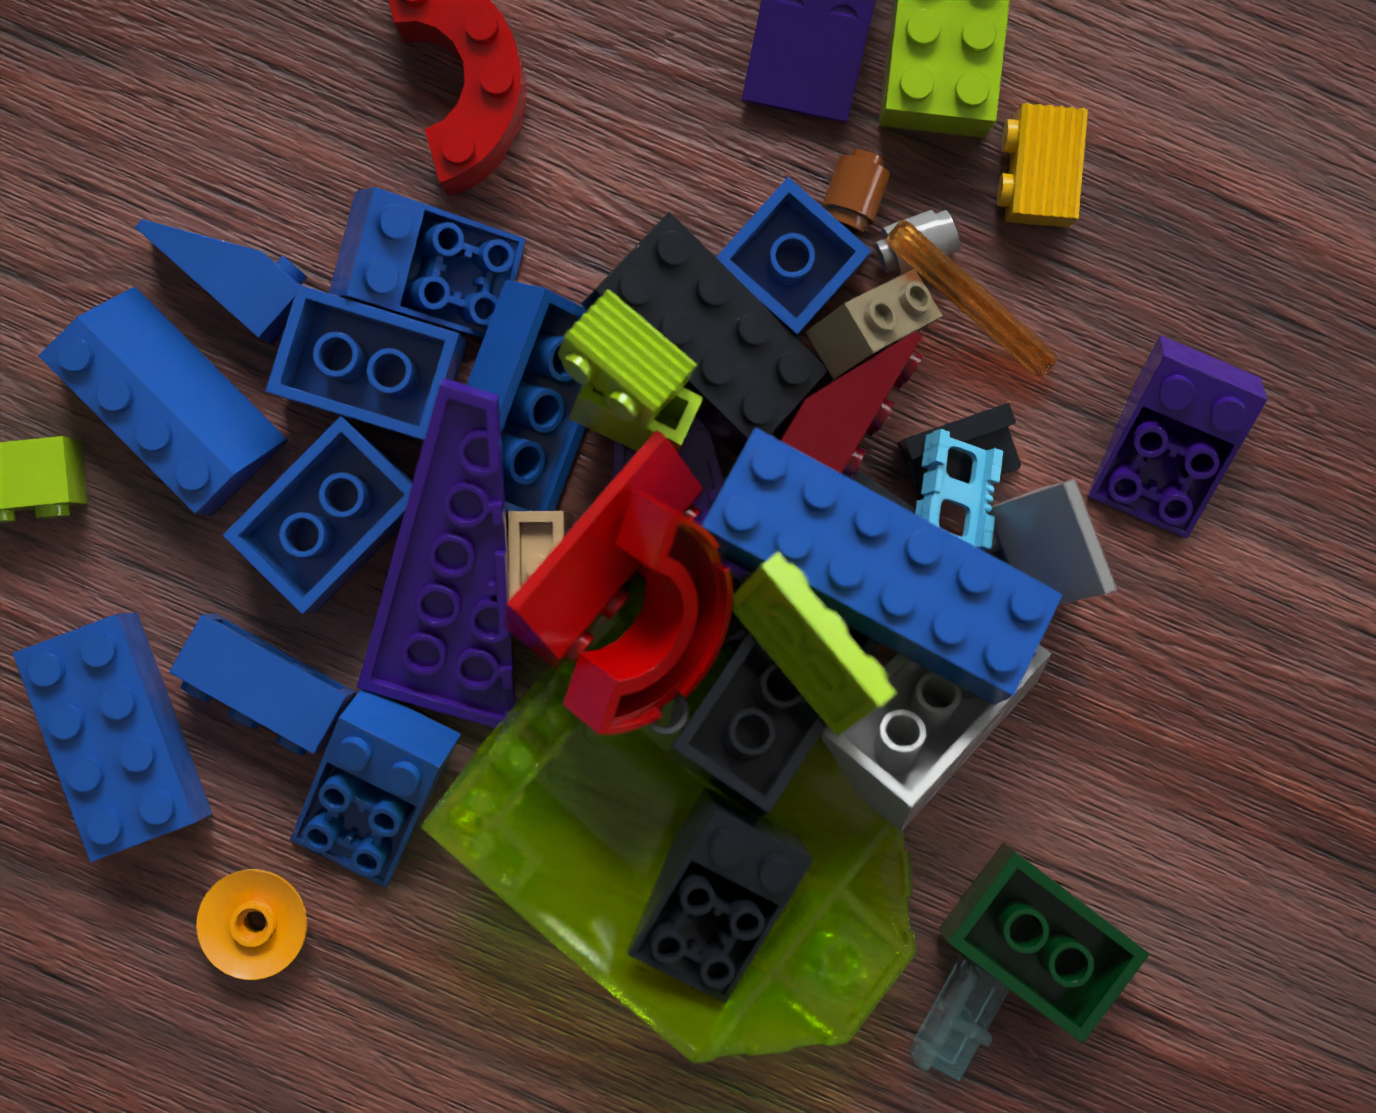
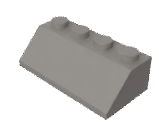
(918, 737)

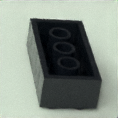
(745, 357)

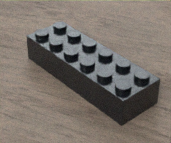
(755, 721)

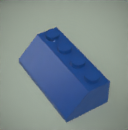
(534, 392)
(164, 399)

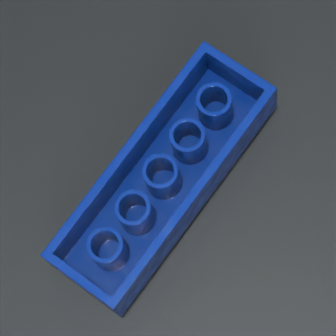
(883, 568)

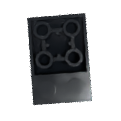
(718, 895)

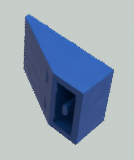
(424, 262)
(374, 785)

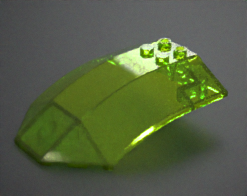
(579, 831)

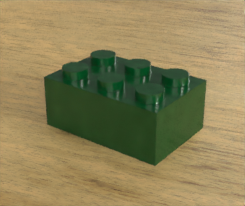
(1042, 943)

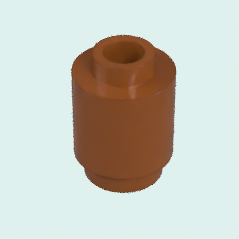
(856, 190)

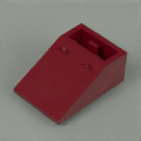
(840, 414)

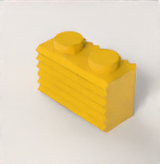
(1044, 165)

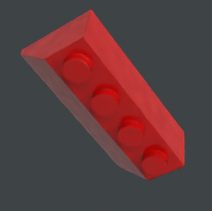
(586, 569)

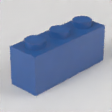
(261, 684)

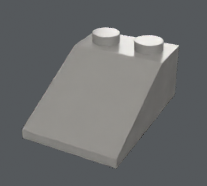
(1052, 541)

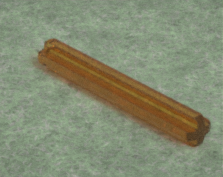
(971, 298)

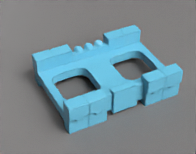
(971, 497)

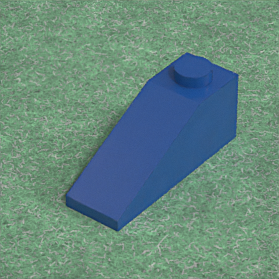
(237, 276)

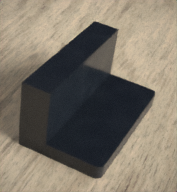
(984, 430)

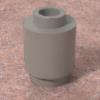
(936, 227)

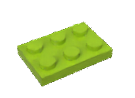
(810, 645)

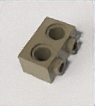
(873, 323)

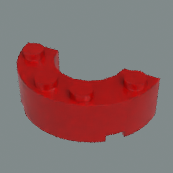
(493, 98)
(674, 632)

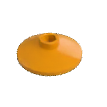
(231, 940)

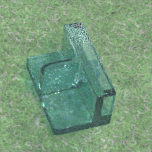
(959, 1020)

